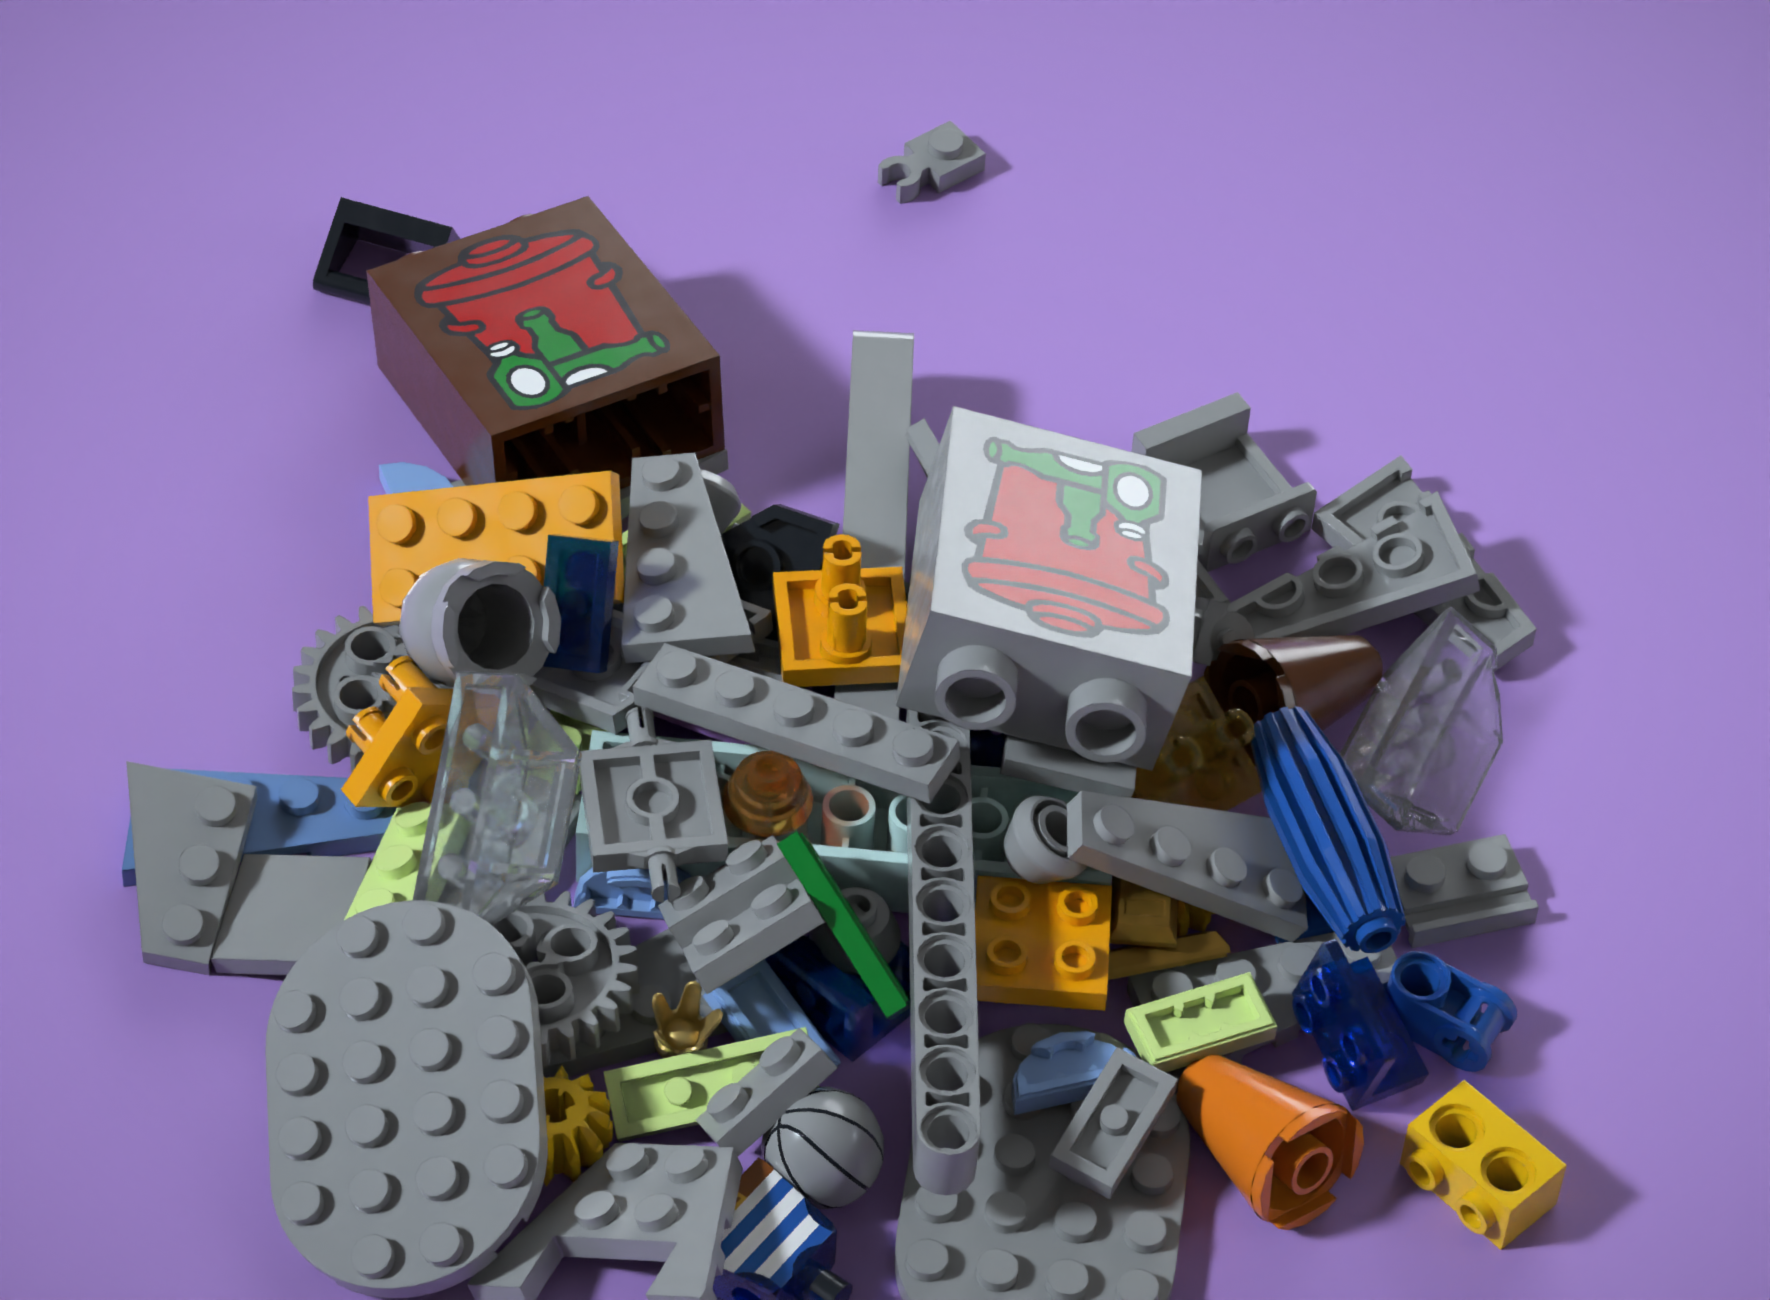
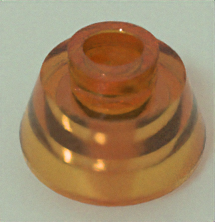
(767, 795)

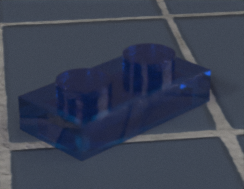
(583, 582)

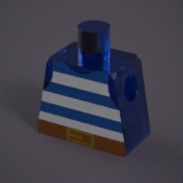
(778, 1244)

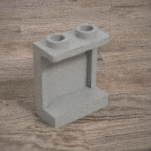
(1242, 493)

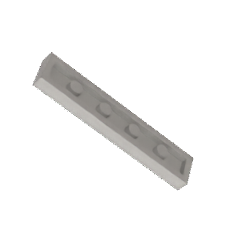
(797, 722)

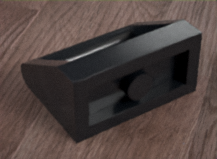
(376, 226)

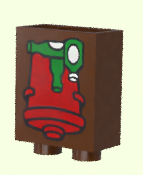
(545, 351)

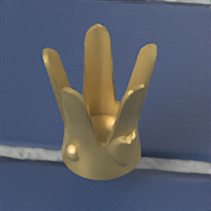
(683, 1028)

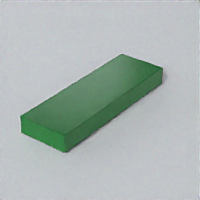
(845, 924)

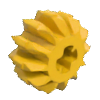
(576, 1124)

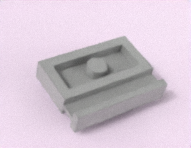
(1462, 890)

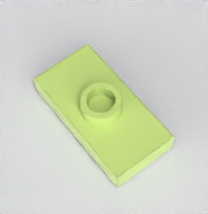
(1201, 1023)

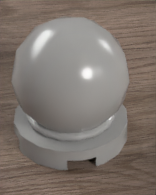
(479, 620)

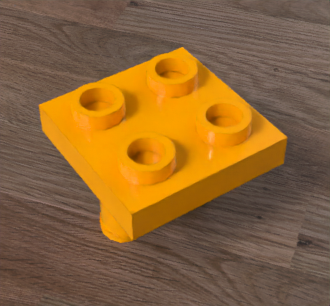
(840, 620)
(404, 748)
(1042, 943)

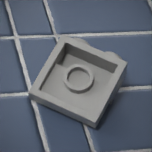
(739, 913)

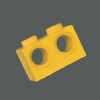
(1488, 1156)

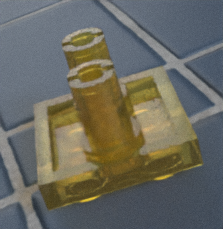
(1202, 756)

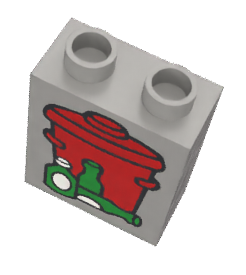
(1052, 590)

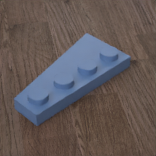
(297, 817)

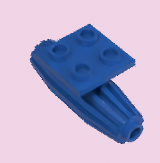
(1327, 833)

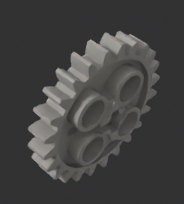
(343, 679)
(578, 969)

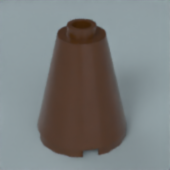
(1312, 673)

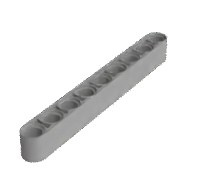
(878, 471)
(943, 977)

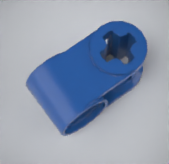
(1444, 1009)

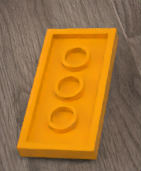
(485, 523)

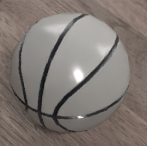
(826, 1147)

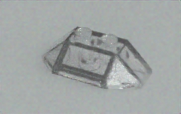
(1430, 729)
(498, 799)

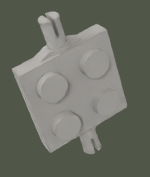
(652, 805)

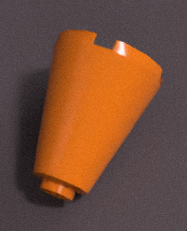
(1271, 1138)

